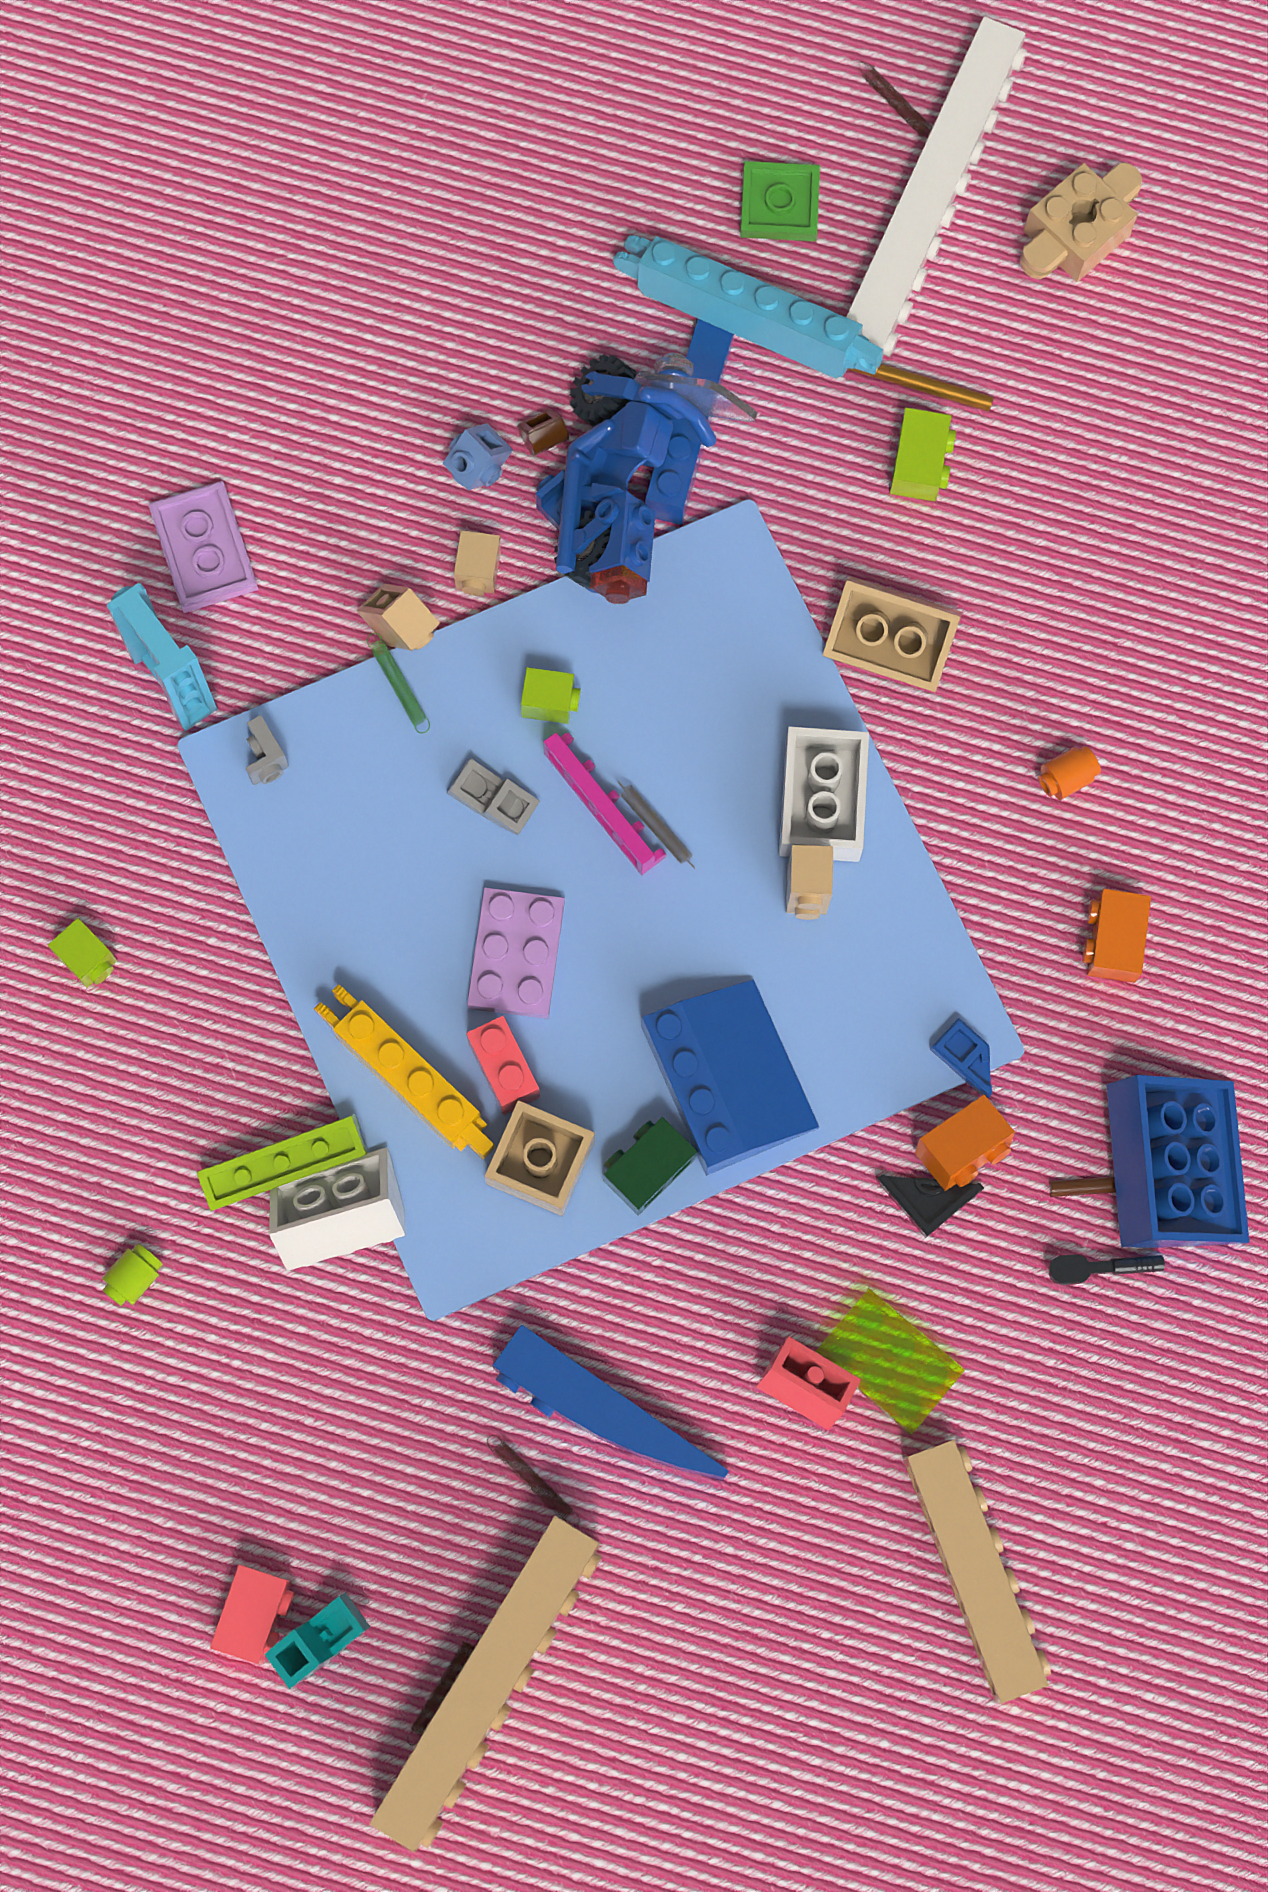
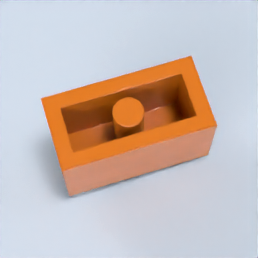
(1117, 935)
(965, 1143)

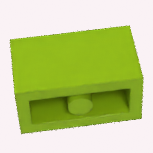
(921, 455)

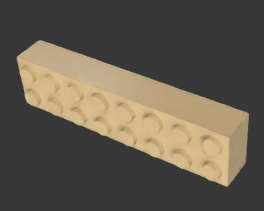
(484, 1686)

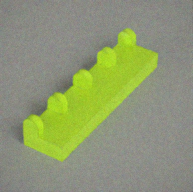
(282, 1162)

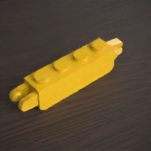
(407, 1074)

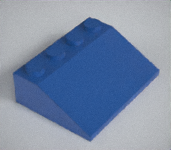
(728, 1075)
(1177, 1162)

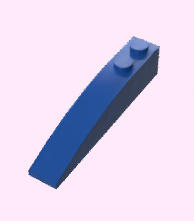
(674, 479)
(593, 1406)

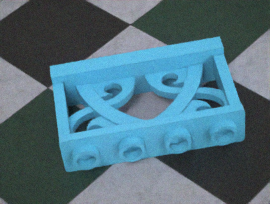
(172, 667)

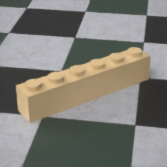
(976, 1571)

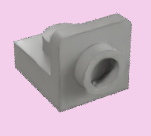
(264, 745)

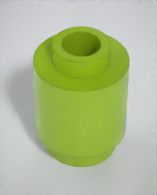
(131, 1275)

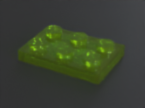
(893, 1359)

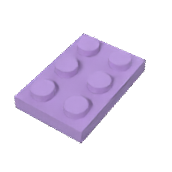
(516, 953)

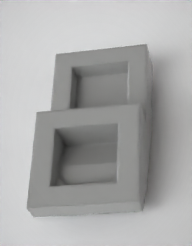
(492, 797)

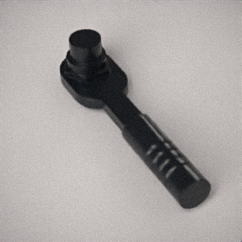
(1077, 1269)

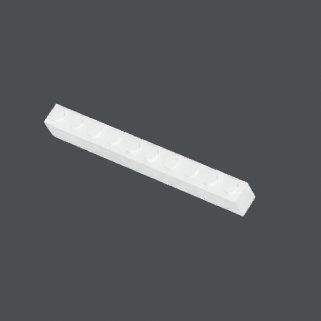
(936, 181)

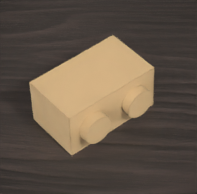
(399, 617)
(809, 881)

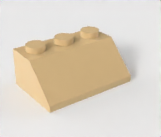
(892, 633)

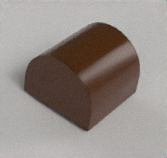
(543, 432)

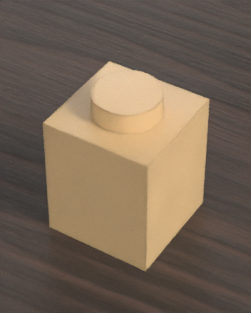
(477, 563)

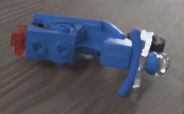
(631, 428)

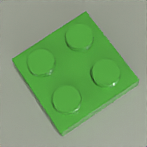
(780, 201)

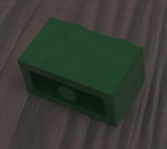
(648, 1165)

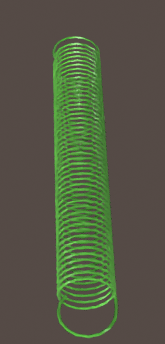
(394, 685)

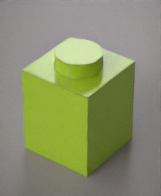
(549, 695)
(83, 954)

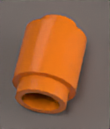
(1069, 772)

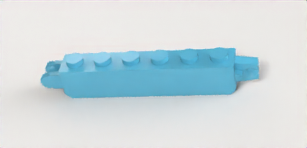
(748, 307)

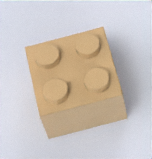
(540, 1158)

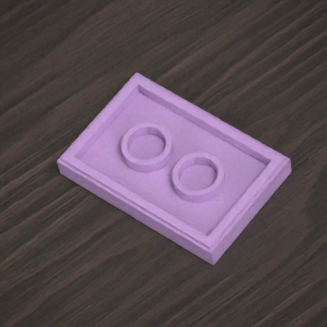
(203, 546)

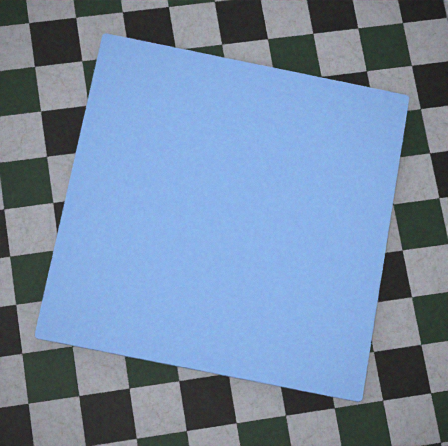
(381, 879)

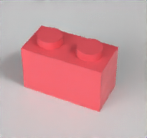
(503, 1064)
(808, 1383)
(252, 1615)

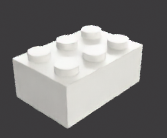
(824, 791)

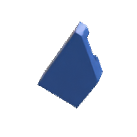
(966, 1055)

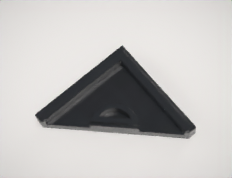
(926, 1201)

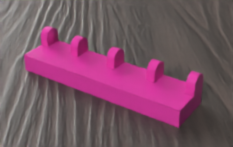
(600, 804)

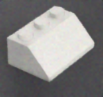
(337, 1211)

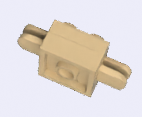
(1081, 221)

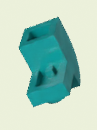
(317, 1641)

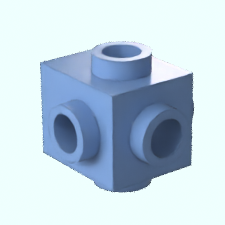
(477, 457)

